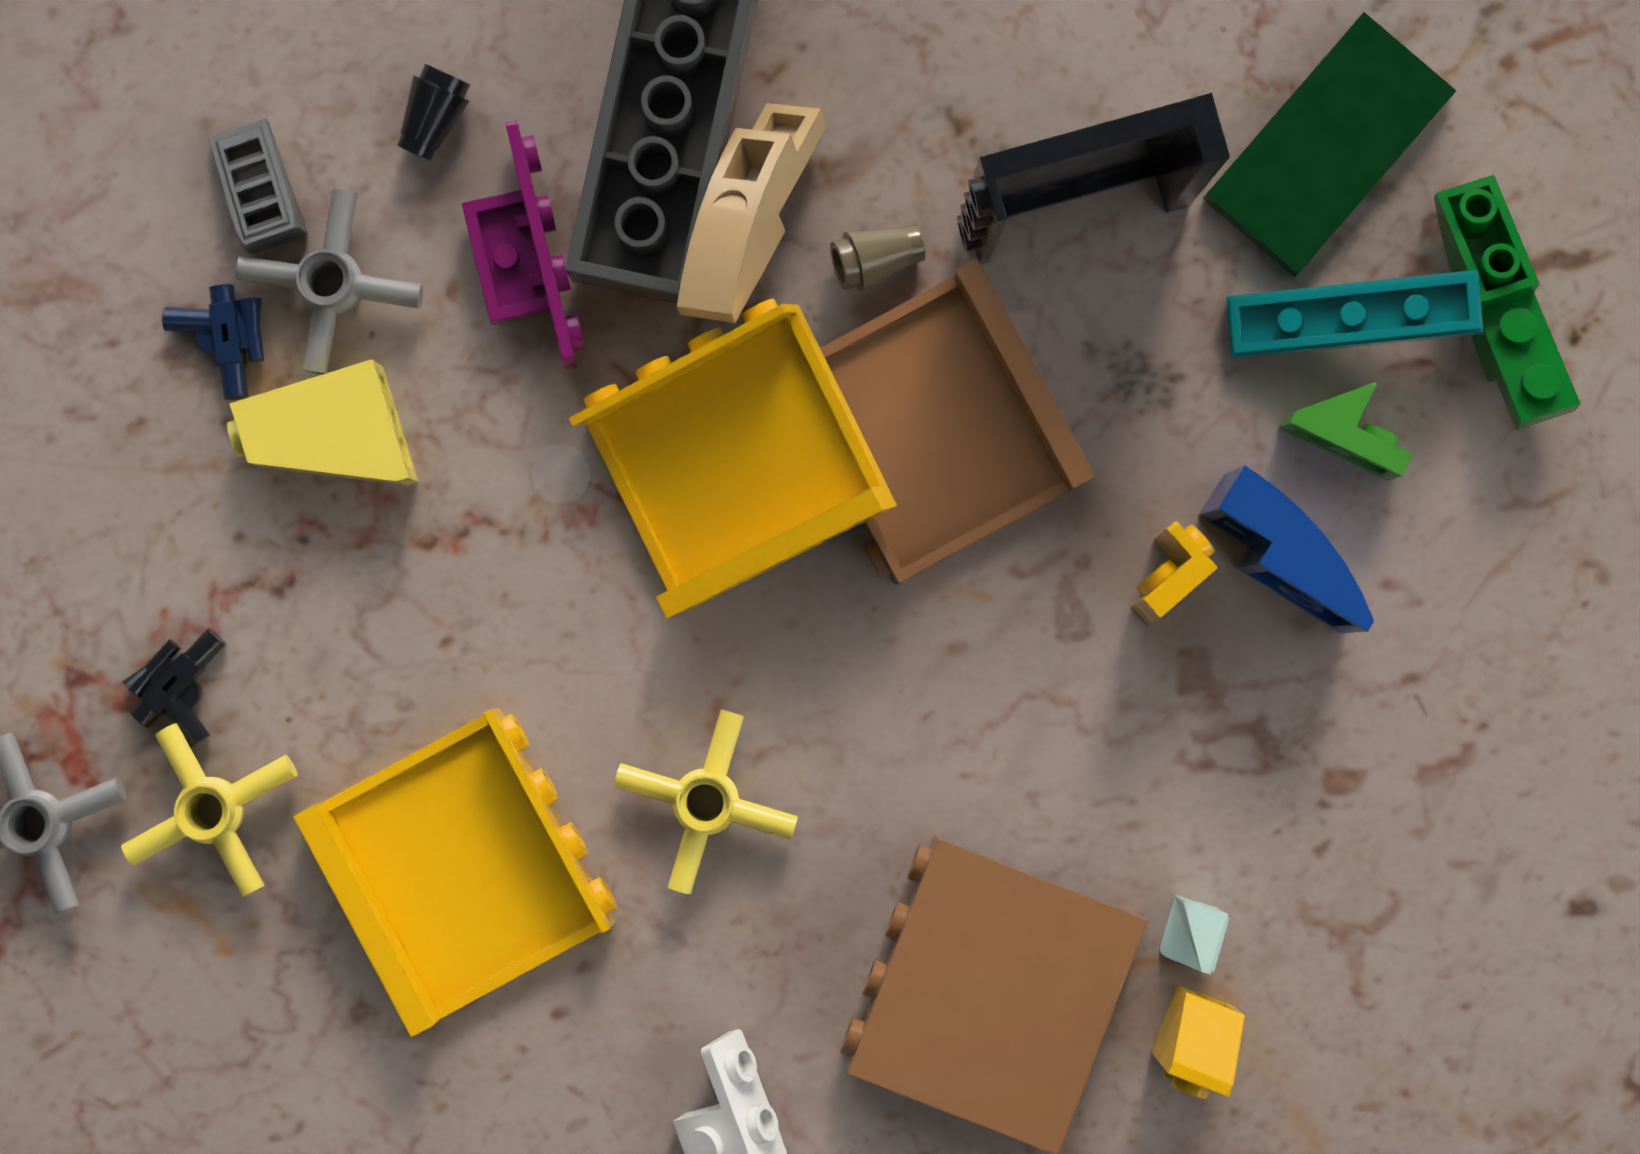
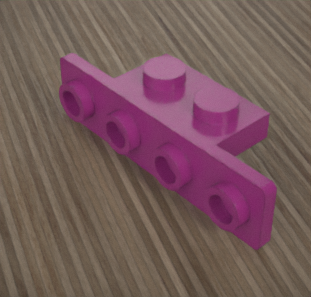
(513, 252)

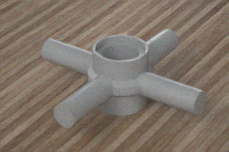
(305, 277)
(58, 820)

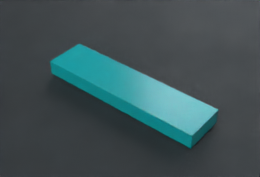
(1355, 314)

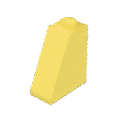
(327, 427)

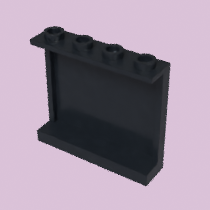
(1174, 143)

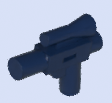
(225, 331)

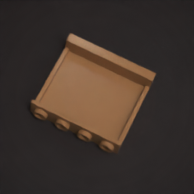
(952, 422)
(992, 994)

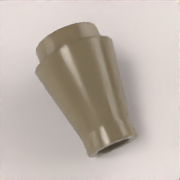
(873, 255)

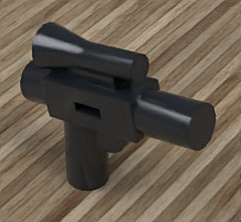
(172, 687)

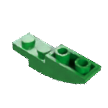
(1515, 336)

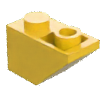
(1199, 1043)

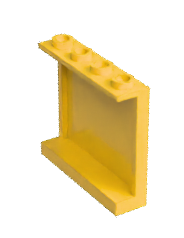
(735, 455)
(457, 869)

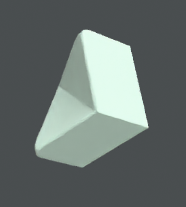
(1194, 934)

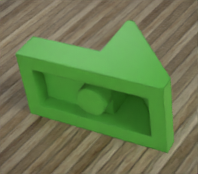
(1334, 429)

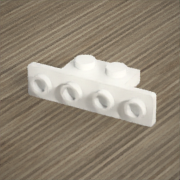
(743, 1117)

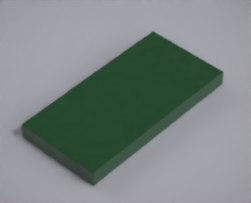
(1329, 144)

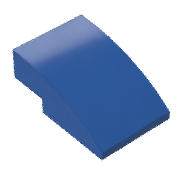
(1287, 550)

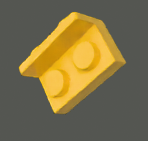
(1179, 575)

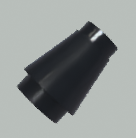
(431, 110)

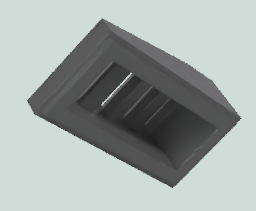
(272, 231)

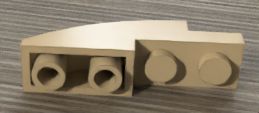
(741, 210)

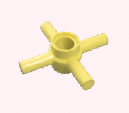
(186, 818)
(698, 828)

